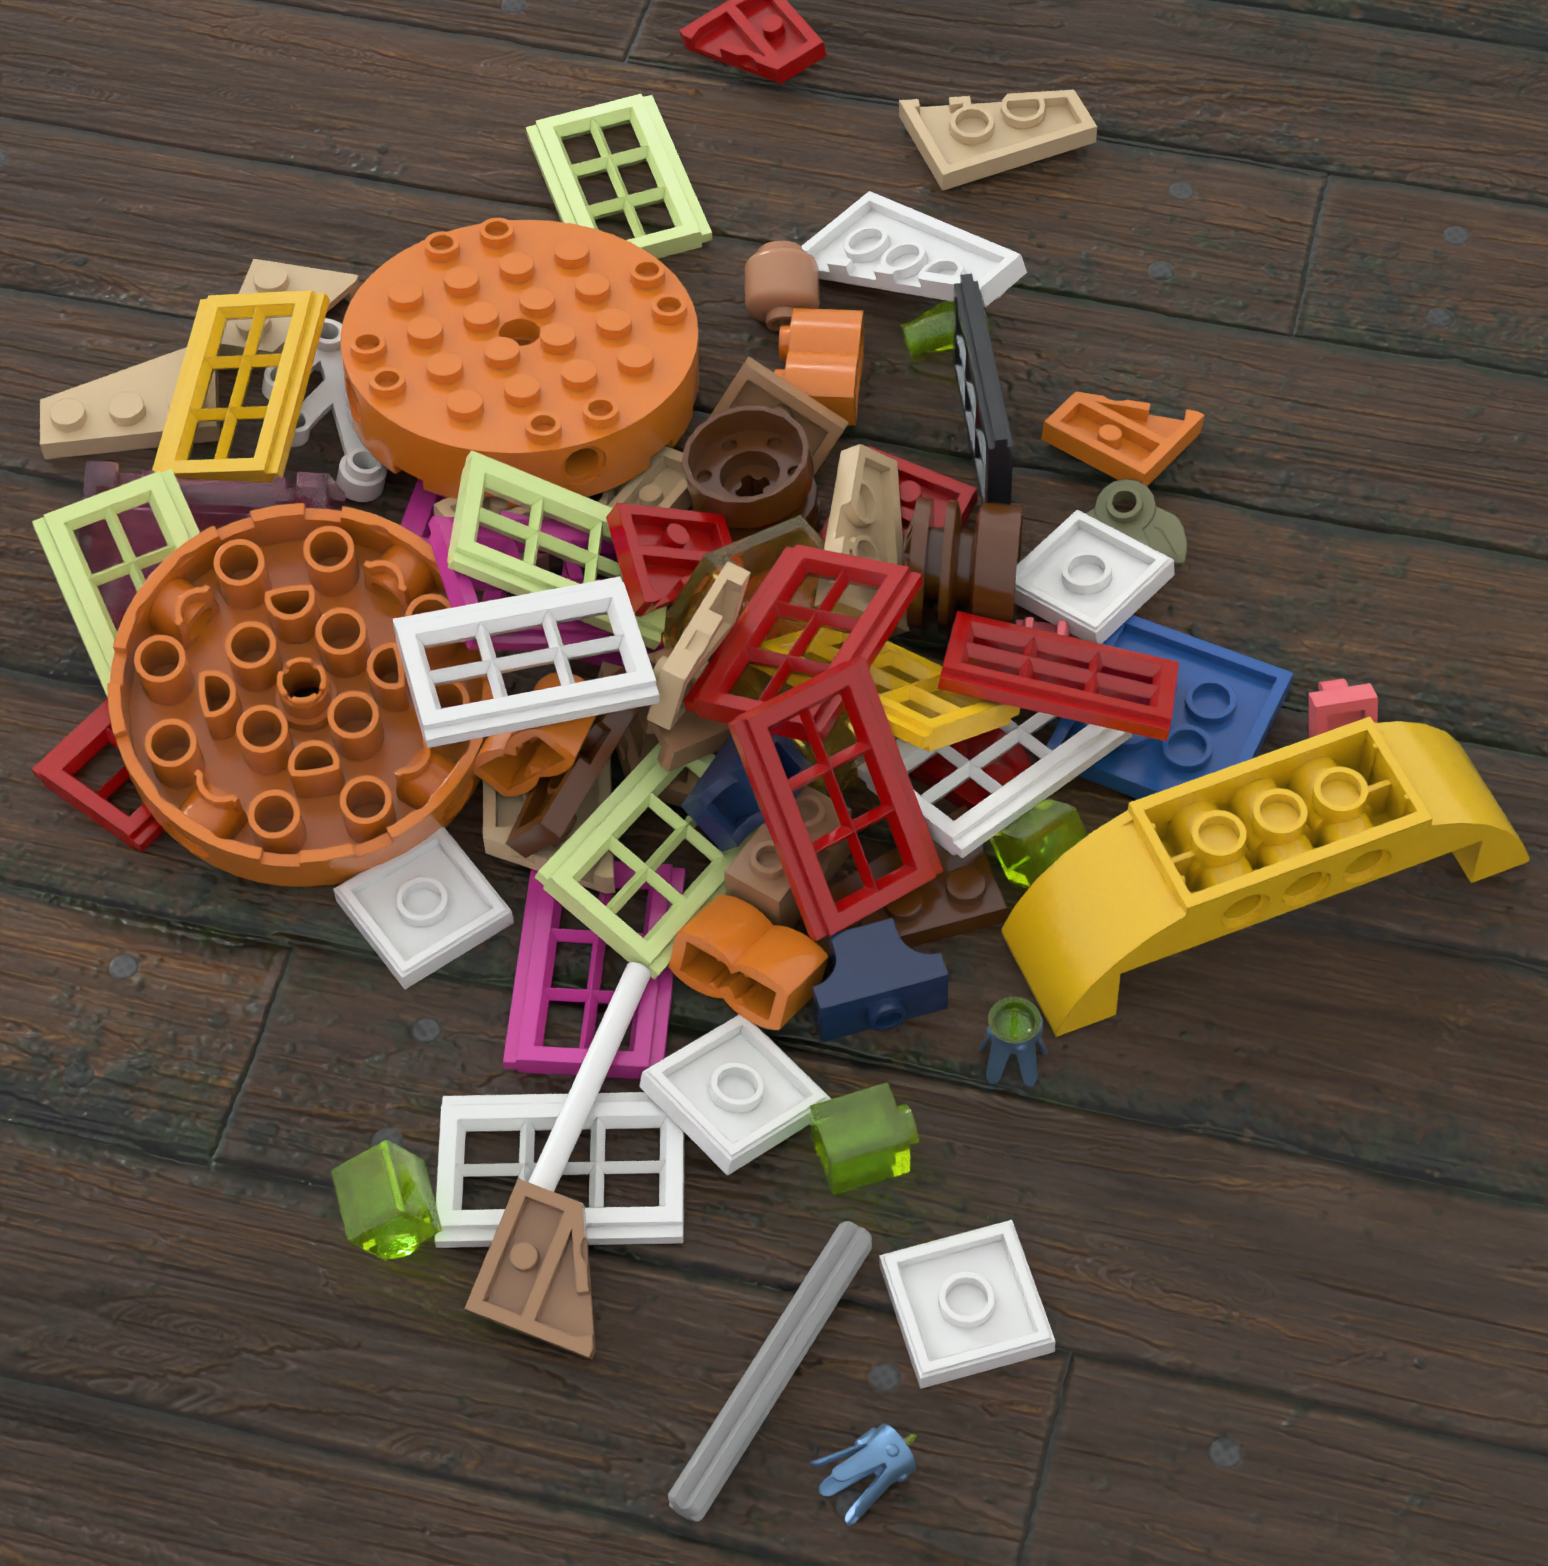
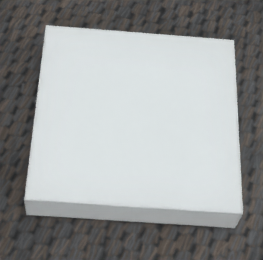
(1089, 577)
(423, 907)
(733, 1093)
(966, 1304)

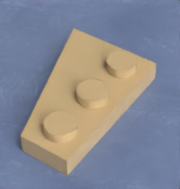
(983, 139)
(119, 411)
(864, 522)

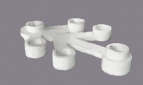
(359, 471)

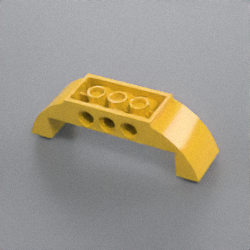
(1248, 851)

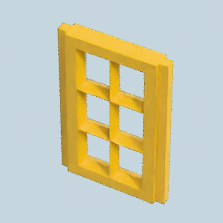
(286, 398)
(908, 693)

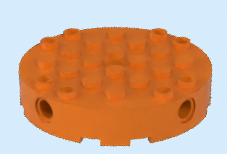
(523, 348)
(208, 711)

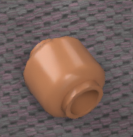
(778, 281)

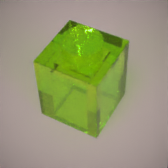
(1037, 840)
(862, 1137)
(386, 1201)

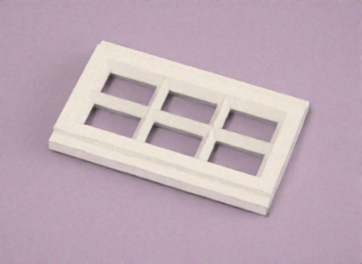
(536, 707)
(1015, 797)
(538, 1113)

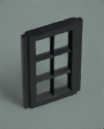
(981, 395)

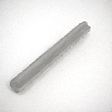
(769, 1372)

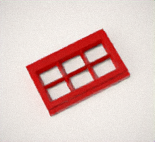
(742, 645)
(1060, 676)
(73, 753)
(783, 815)

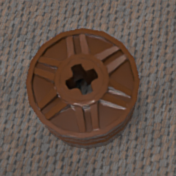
(752, 470)
(964, 563)

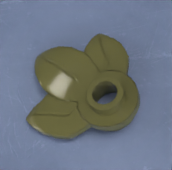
(1144, 522)

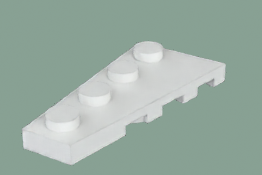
(909, 252)

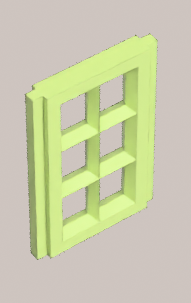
(656, 148)
(542, 499)
(73, 572)
(601, 833)

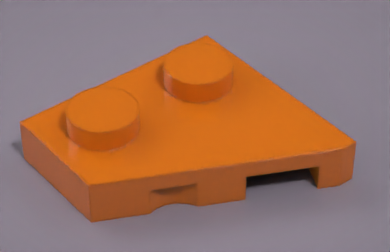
(1119, 435)

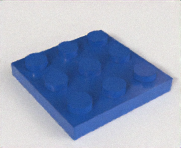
(1217, 720)

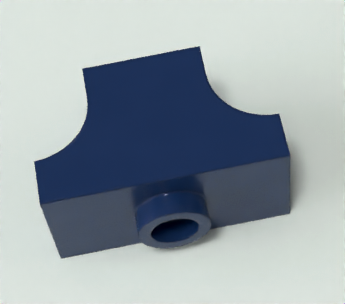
(723, 796)
(876, 982)

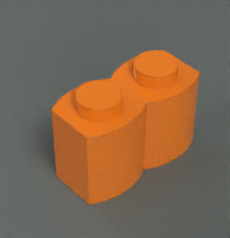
(825, 357)
(519, 758)
(748, 961)

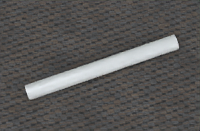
(590, 1077)

